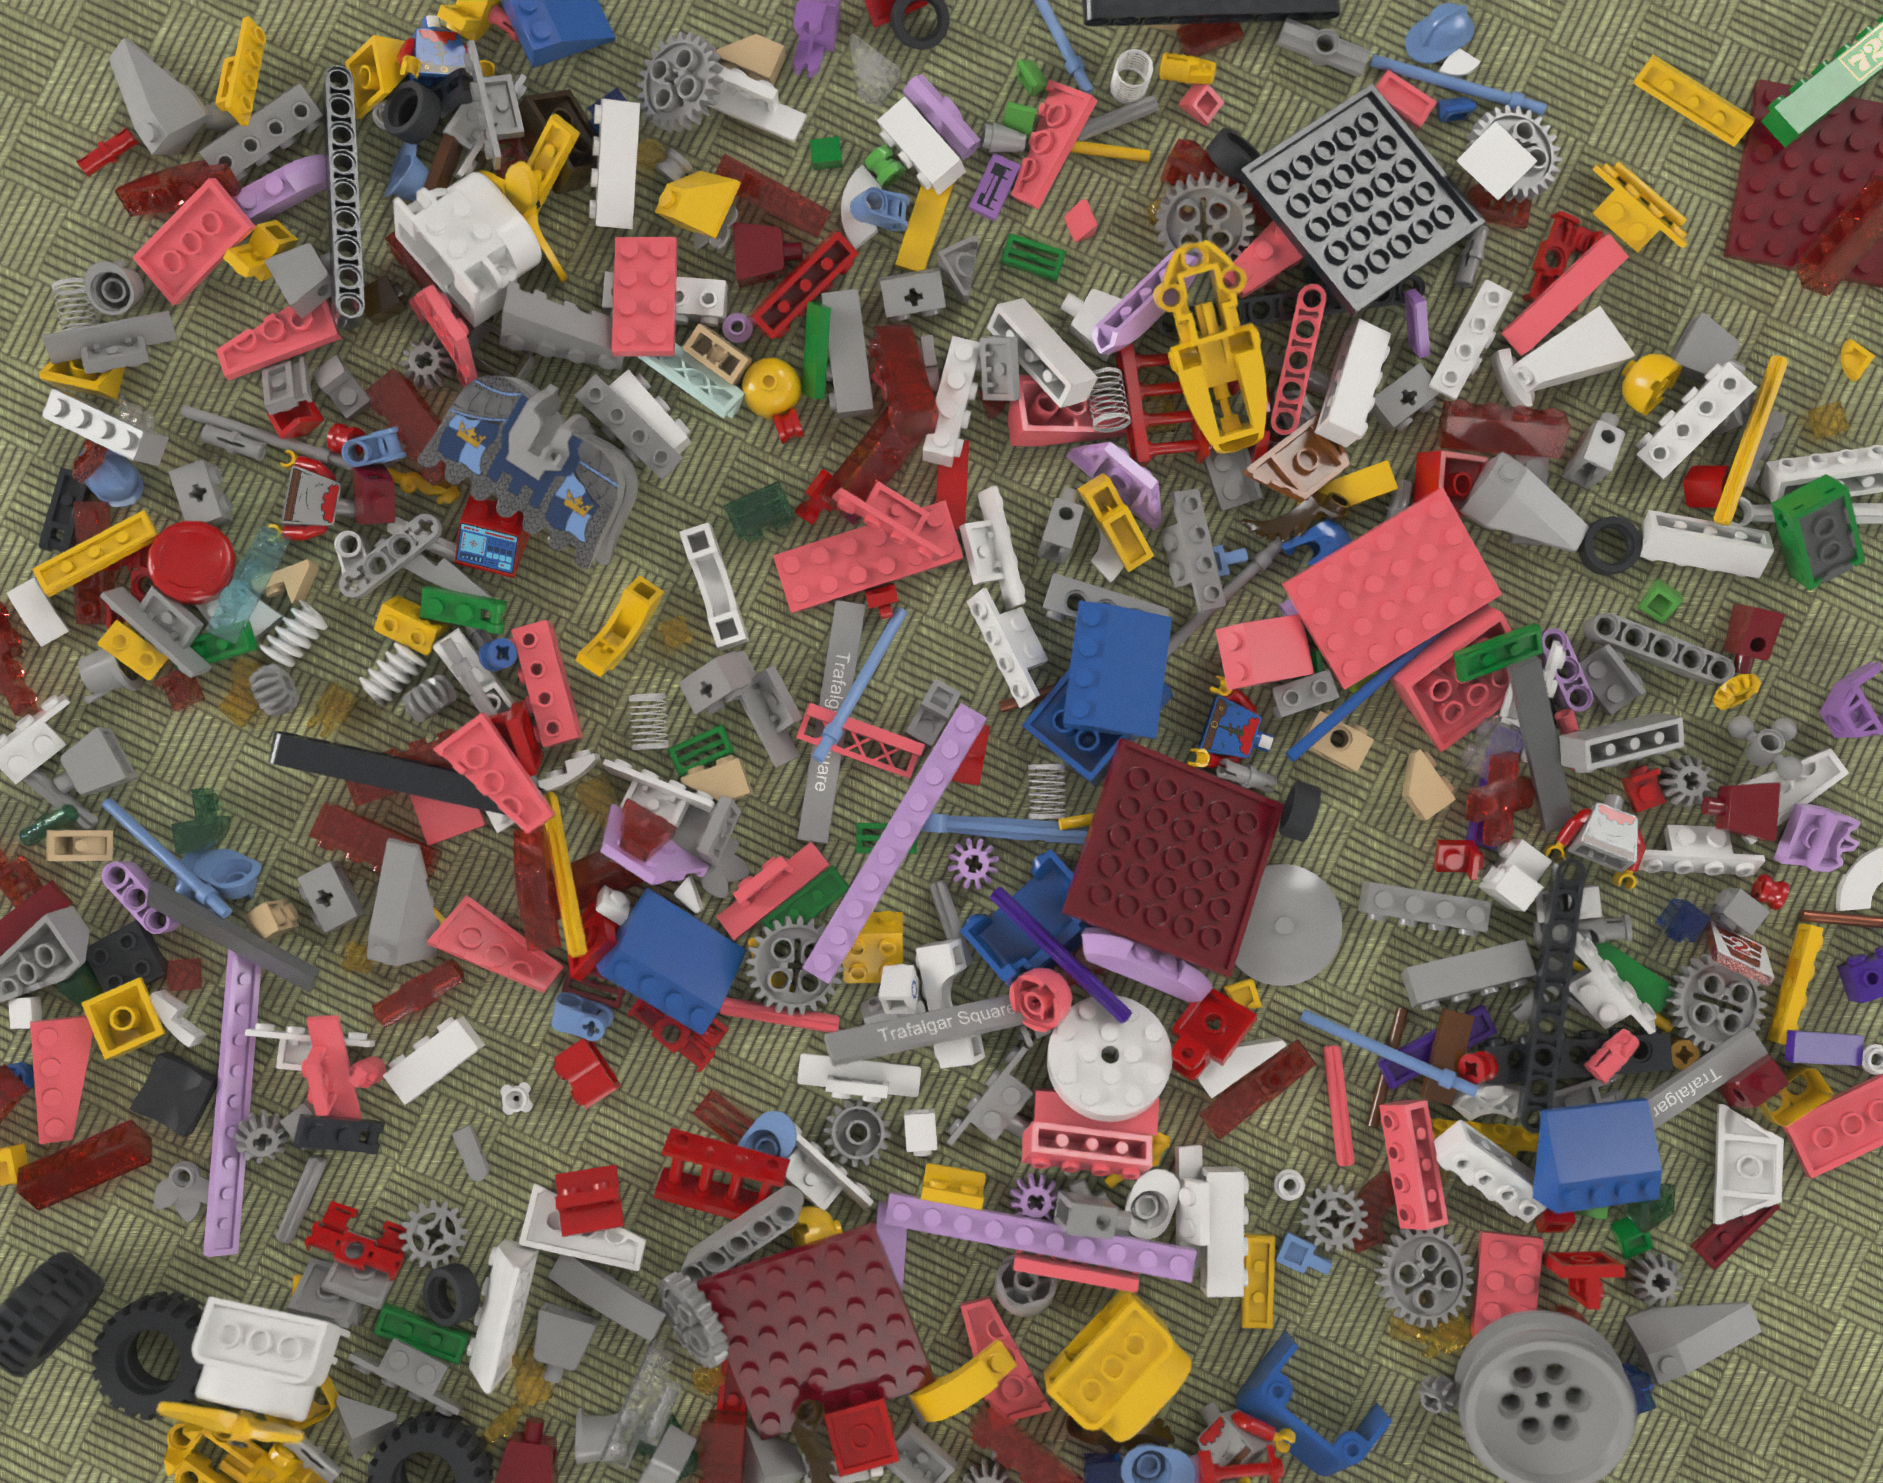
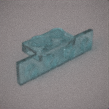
(248, 584)

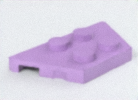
(1133, 482)
(668, 864)

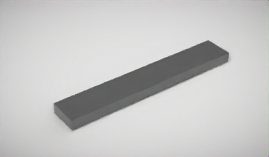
(1540, 743)
(232, 936)

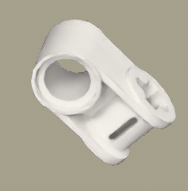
(348, 559)

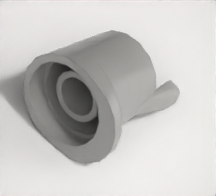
(113, 287)
(106, 673)
(592, 1435)

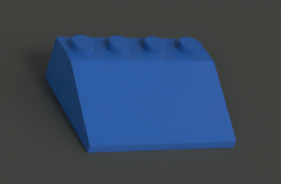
(557, 27)
(1117, 670)
(1082, 750)
(673, 961)
(1597, 1156)

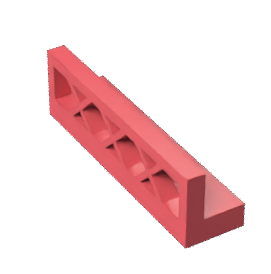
(870, 733)
(1076, 1271)

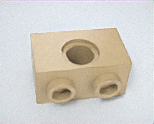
(1353, 749)

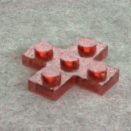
(1500, 798)

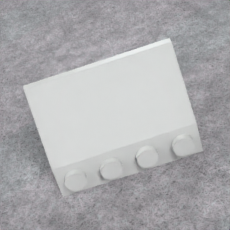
(502, 1312)

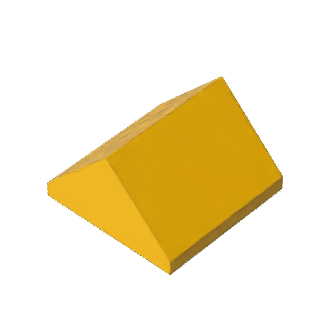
(72, 376)

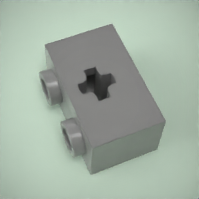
(926, 282)
(1415, 385)
(189, 487)
(715, 682)
(343, 906)

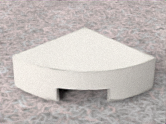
(1459, 64)

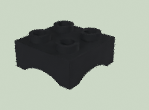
(125, 957)
(175, 1093)

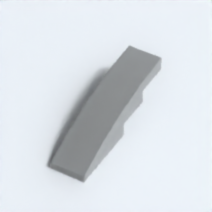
(444, 574)
(607, 1295)

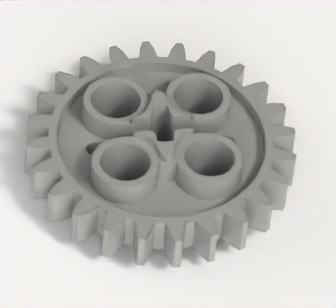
(680, 82)
(1526, 133)
(1233, 221)
(767, 963)
(1708, 1029)
(1439, 1298)
(693, 1320)

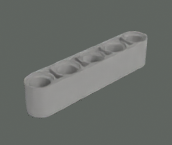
(1672, 649)
(744, 1234)

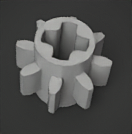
(1438, 1394)

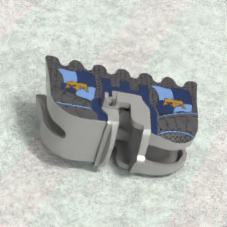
(537, 463)

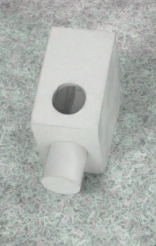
(1087, 315)

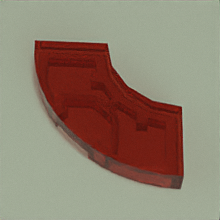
(89, 461)
(1377, 1199)

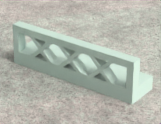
(698, 381)

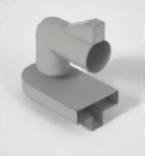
(1024, 1035)

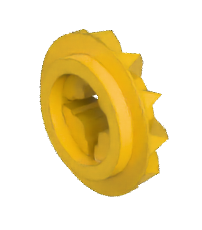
(1736, 691)

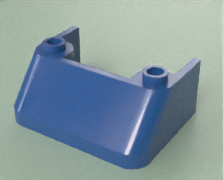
(1270, 1390)

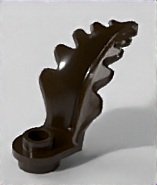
(1298, 520)
(807, 1422)
(1151, 1433)

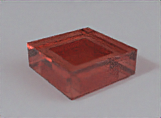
(184, 974)

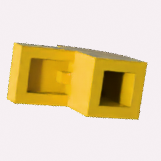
(468, 17)
(265, 242)

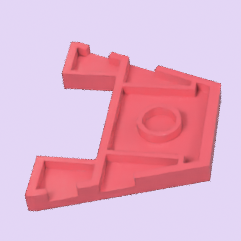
(435, 309)

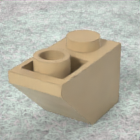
(754, 56)
(724, 779)
(1423, 787)
(272, 919)

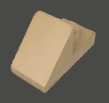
(295, 578)
(79, 845)

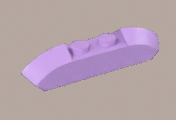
(283, 188)
(1136, 310)
(1145, 965)

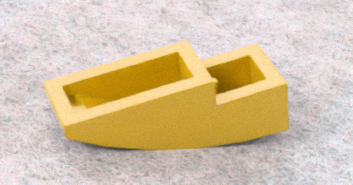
(1362, 485)
(1115, 521)

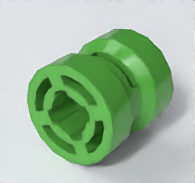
(884, 165)

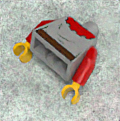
(311, 499)
(1605, 837)
(1239, 1438)

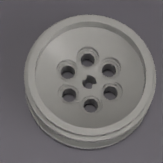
(1548, 1449)

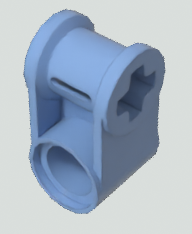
(886, 210)
(378, 447)
(578, 1016)

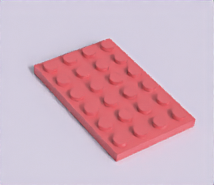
(1392, 588)

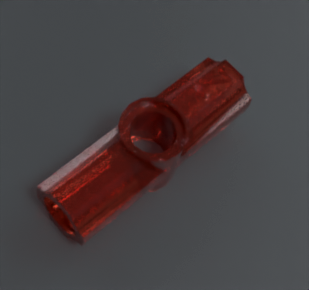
(418, 993)

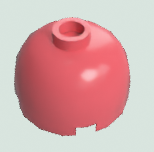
(1042, 998)

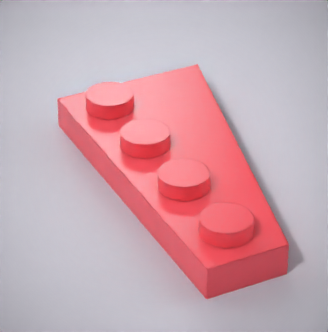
(1057, 131)
(1264, 259)
(277, 340)
(491, 765)
(490, 943)
(59, 1067)
(1018, 1390)

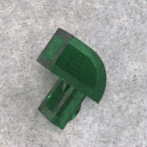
(206, 830)

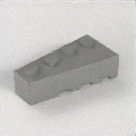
(556, 329)

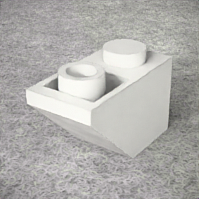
(1589, 908)

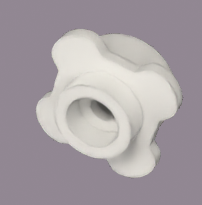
(509, 1104)

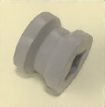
(674, 166)

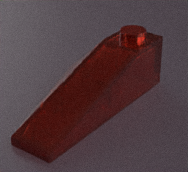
(1189, 159)

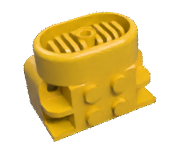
(1118, 1369)

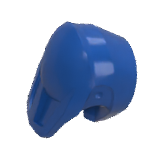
(1322, 539)

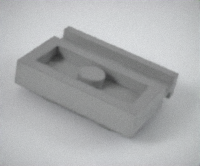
(286, 385)
(1229, 482)

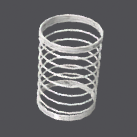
(1146, 78)
(70, 292)
(1109, 415)
(650, 697)
(1035, 815)

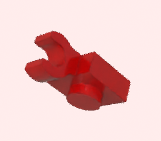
(810, 509)

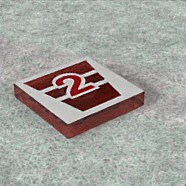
(1739, 953)

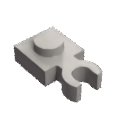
(928, 357)

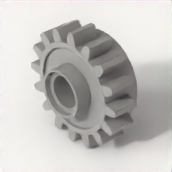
(872, 1127)

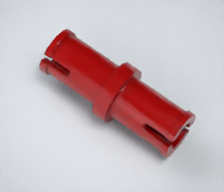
(107, 152)

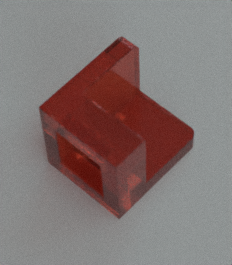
(180, 689)

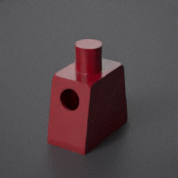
(762, 253)
(373, 497)
(1751, 635)
(1746, 810)
(1754, 1084)
(529, 1456)

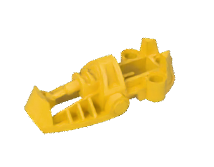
(1215, 352)
(239, 1465)

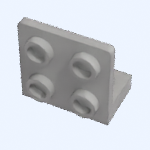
(708, 833)

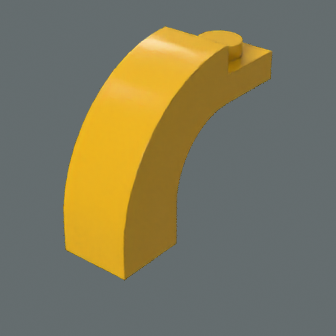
(623, 627)
(965, 1385)

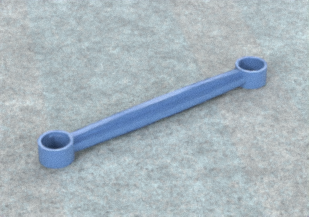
(1005, 828)

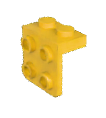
(876, 946)

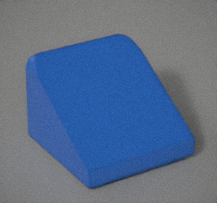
(1455, 109)

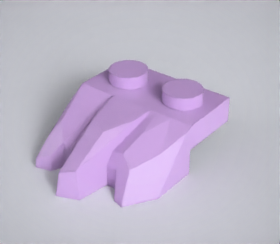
(1816, 838)

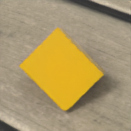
(10, 1160)

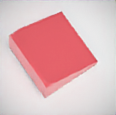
(1201, 103)
(1081, 221)

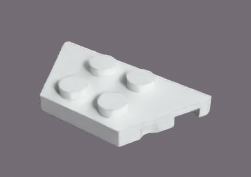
(1745, 1166)

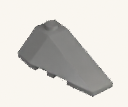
(159, 106)
(1518, 502)
(402, 908)
(44, 954)

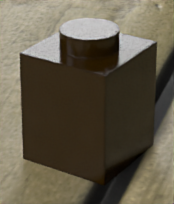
(383, 300)

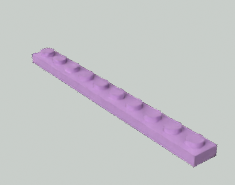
(894, 843)
(231, 1106)
(1040, 1237)

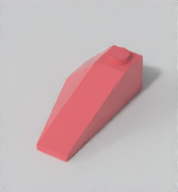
(1041, 422)

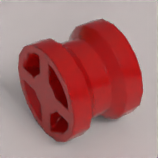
(788, 426)
(340, 434)
(1770, 892)
(1486, 1067)

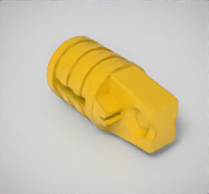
(1186, 69)

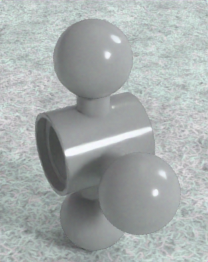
(1773, 739)

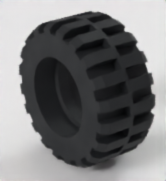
(45, 1311)
(118, 1362)
(437, 1435)

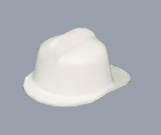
(1152, 1203)

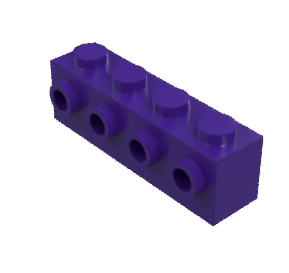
(1863, 976)

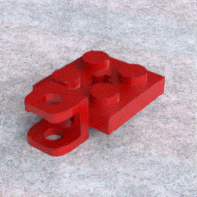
(1200, 1044)

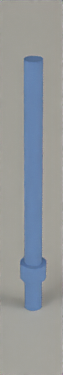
(1074, 63)
(1511, 99)
(833, 731)
(203, 892)
(1445, 1078)

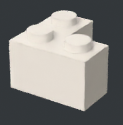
(1515, 875)

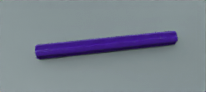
(1061, 955)

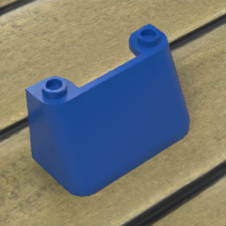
(1006, 944)

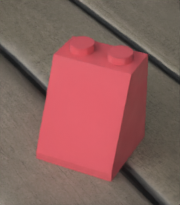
(1264, 651)

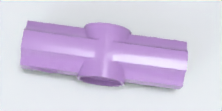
(942, 116)

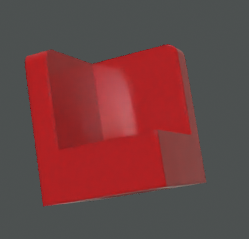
(297, 421)
(1705, 485)

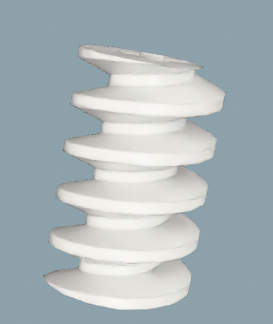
(295, 635)
(392, 672)

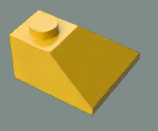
(374, 72)
(698, 202)
(123, 1019)

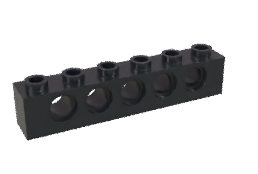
(1654, 1053)

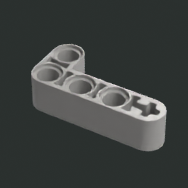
(669, 1457)

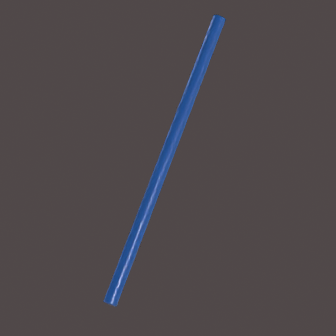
(1356, 699)

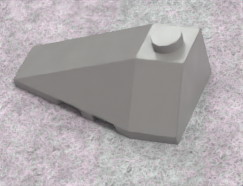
(1688, 1336)

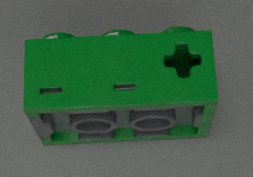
(1818, 531)

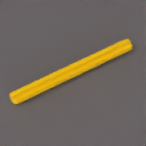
(1750, 440)
(564, 880)

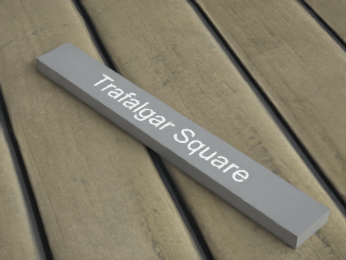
(836, 684)
(921, 1030)
(1704, 1076)

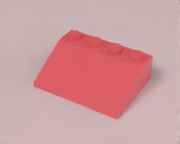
(1431, 688)

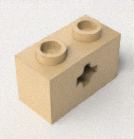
(718, 354)

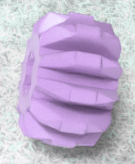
(964, 867)
(1036, 1188)

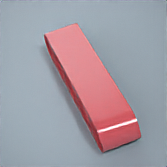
(1564, 294)
(1294, 345)

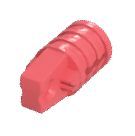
(1612, 1056)
(367, 1072)

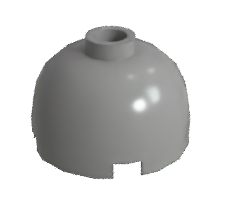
(1023, 1292)

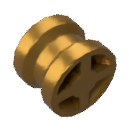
(1691, 1052)

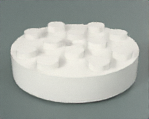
(1102, 1088)

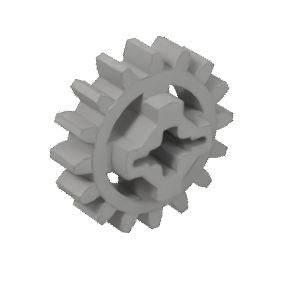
(1319, 1218)
(420, 1229)

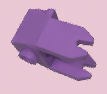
(817, 29)
(1846, 699)

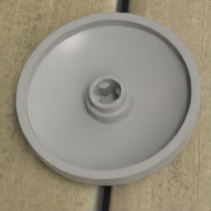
(1290, 927)

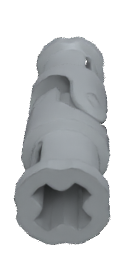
(1595, 929)

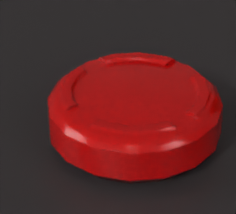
(192, 562)

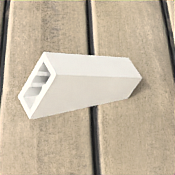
(1575, 353)

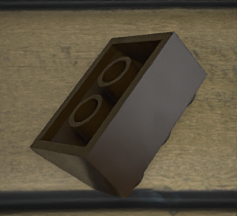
(535, 113)

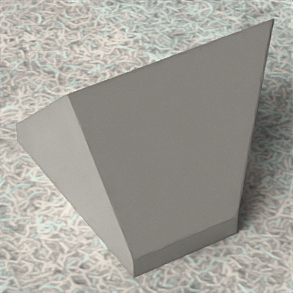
(958, 264)
(363, 1425)
(771, 1460)

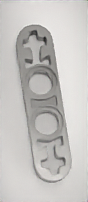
(393, 560)

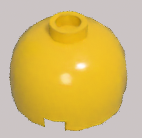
(1648, 380)
(771, 387)
(813, 1225)

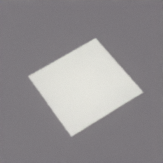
(1496, 160)

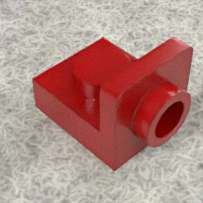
(1643, 788)
(1458, 857)

